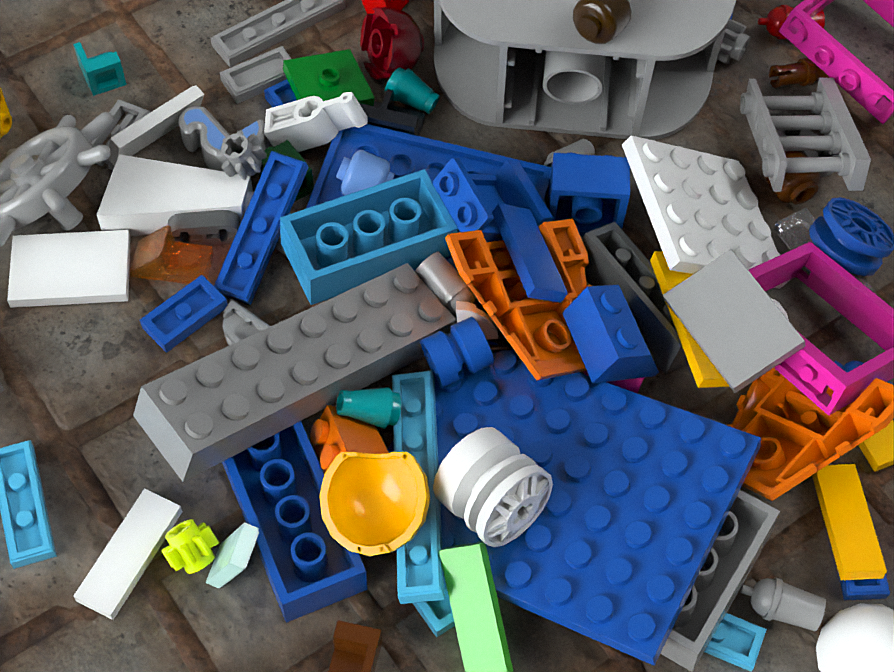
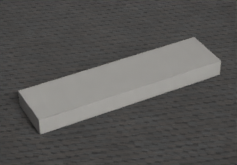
(271, 27)

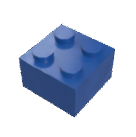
(589, 190)

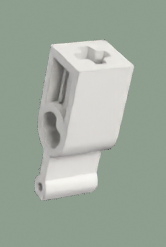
(311, 121)

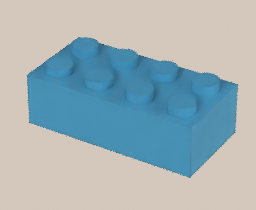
(365, 235)

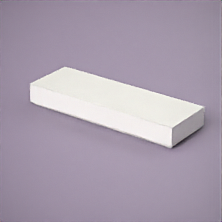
(153, 124)
(128, 554)

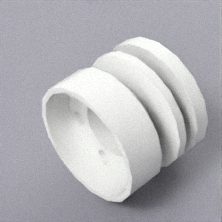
(492, 486)

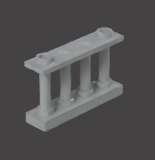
(831, 118)

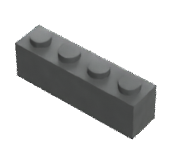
(619, 262)

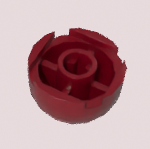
(390, 41)

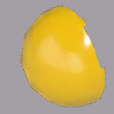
(374, 500)

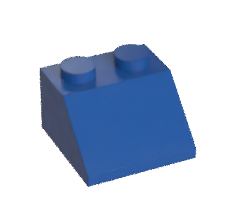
(608, 335)

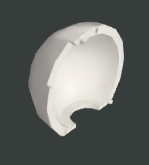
(858, 640)

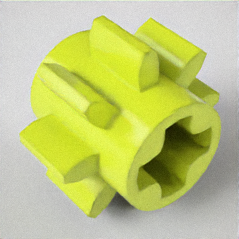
(190, 546)

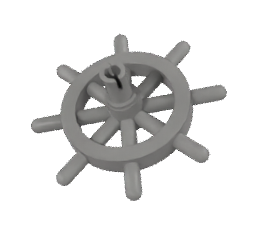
(46, 171)

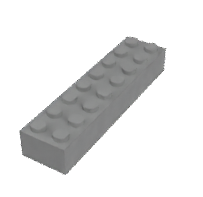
(288, 371)

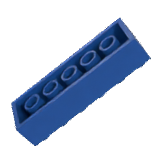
(279, 494)

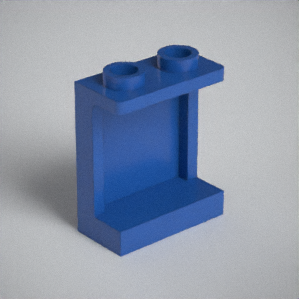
(475, 196)

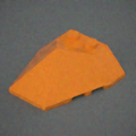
(529, 324)
(801, 436)

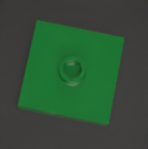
(327, 77)

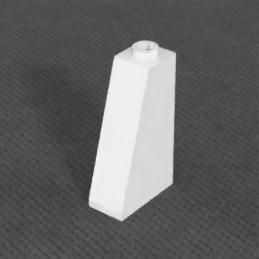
(149, 192)

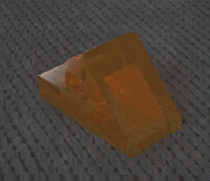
(171, 261)

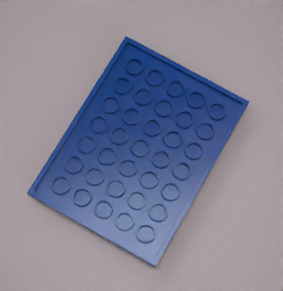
(628, 504)

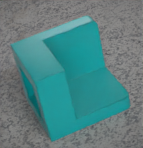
(101, 71)

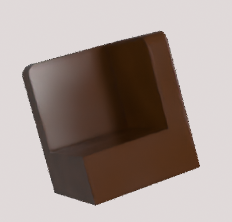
(355, 648)

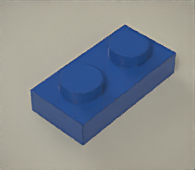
(183, 313)

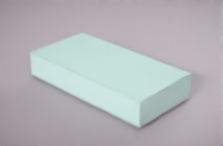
(233, 555)

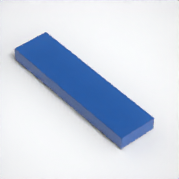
(260, 227)

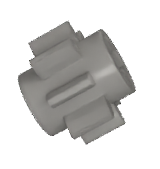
(734, 42)
(241, 155)

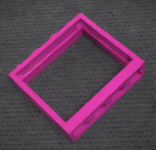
(837, 60)
(809, 367)

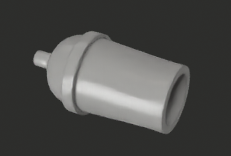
(444, 281)
(786, 603)

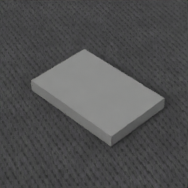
(734, 320)

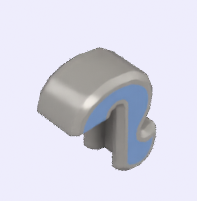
(202, 130)

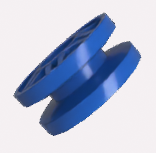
(852, 236)

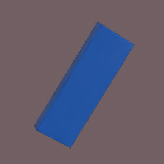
(529, 253)

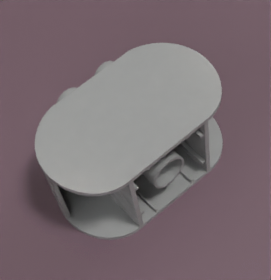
(534, 71)

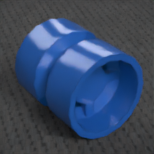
(458, 351)

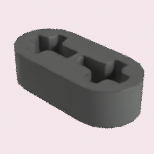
(205, 227)

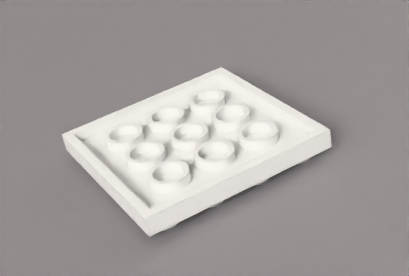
(698, 206)

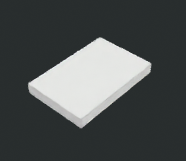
(69, 268)

